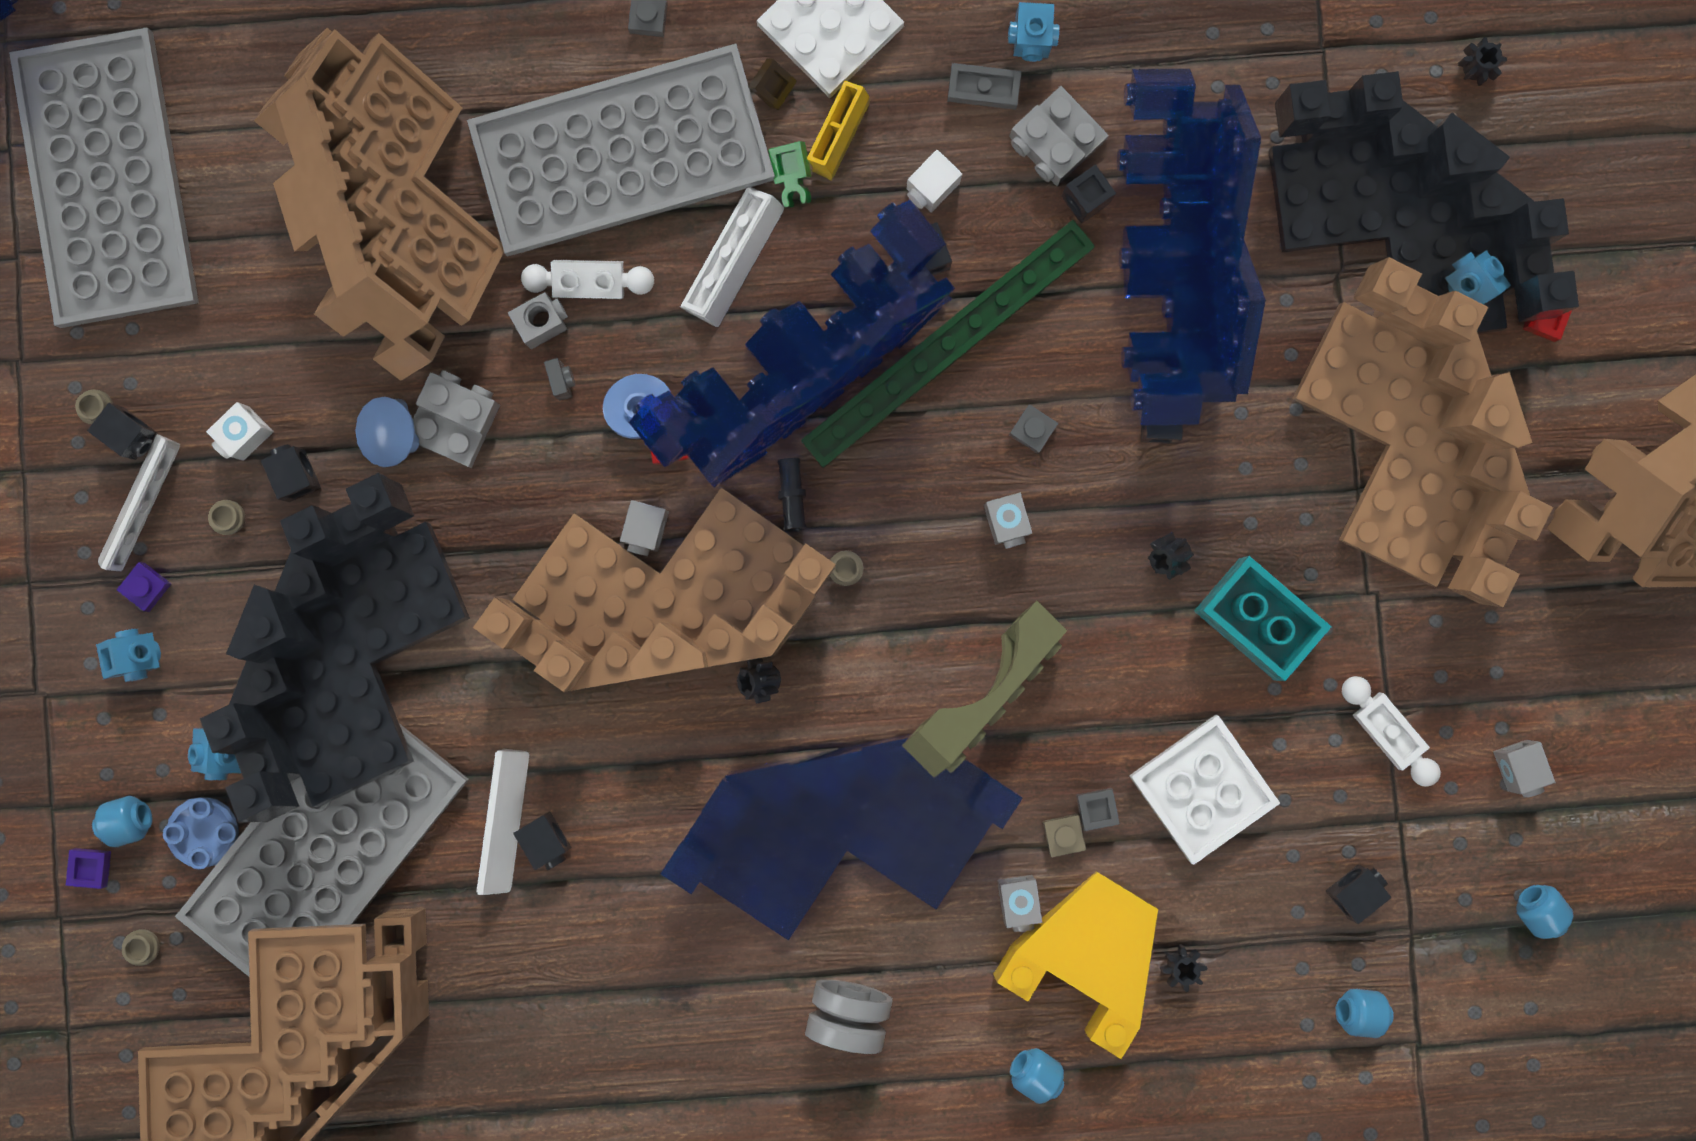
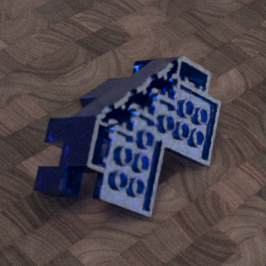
(1198, 253)
(801, 359)
(786, 824)

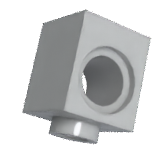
(524, 316)
(644, 527)

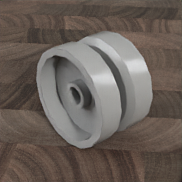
(848, 1016)

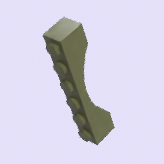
(947, 732)

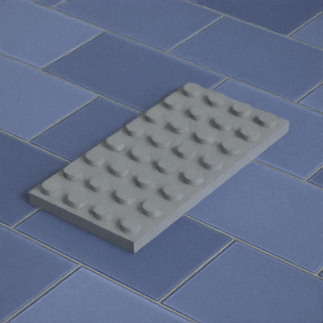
(621, 150)
(103, 178)
(320, 860)

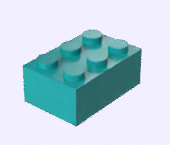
(1262, 618)

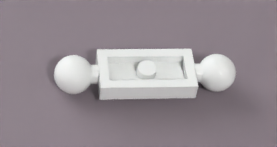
(587, 279)
(1391, 731)

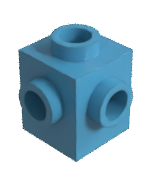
(1033, 31)
(1478, 277)
(128, 655)
(213, 765)

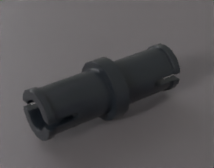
(791, 494)

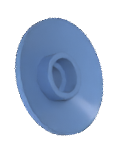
(622, 398)

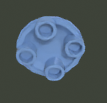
(386, 431)
(201, 832)

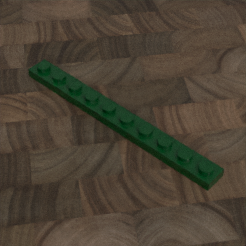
(947, 344)

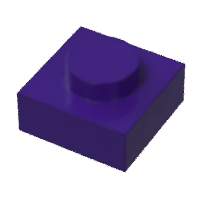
(144, 587)
(88, 868)

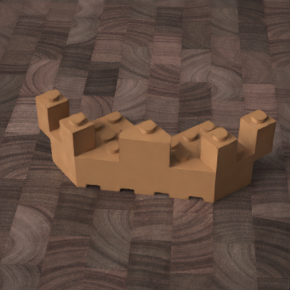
(358, 188)
(1448, 429)
(1652, 503)
(615, 619)
(316, 1036)

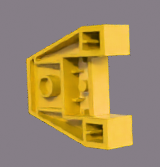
(1098, 944)

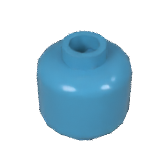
(122, 821)
(1544, 911)
(1364, 1013)
(1037, 1075)

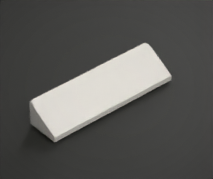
(733, 256)
(138, 504)
(502, 821)

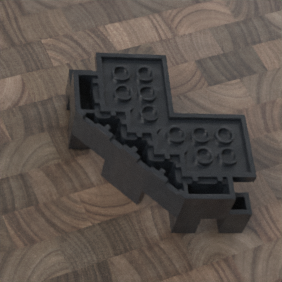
(1430, 191)
(312, 648)

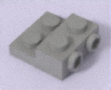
(1057, 136)
(453, 417)

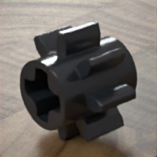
(1490, 54)
(1170, 555)
(758, 680)
(1178, 976)

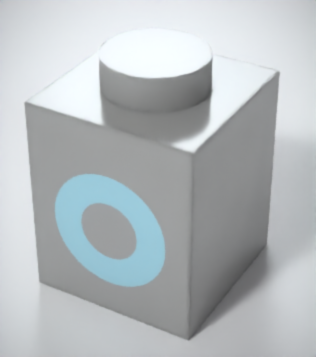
(1008, 520)
(1524, 768)
(1020, 903)

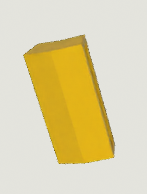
(842, 131)

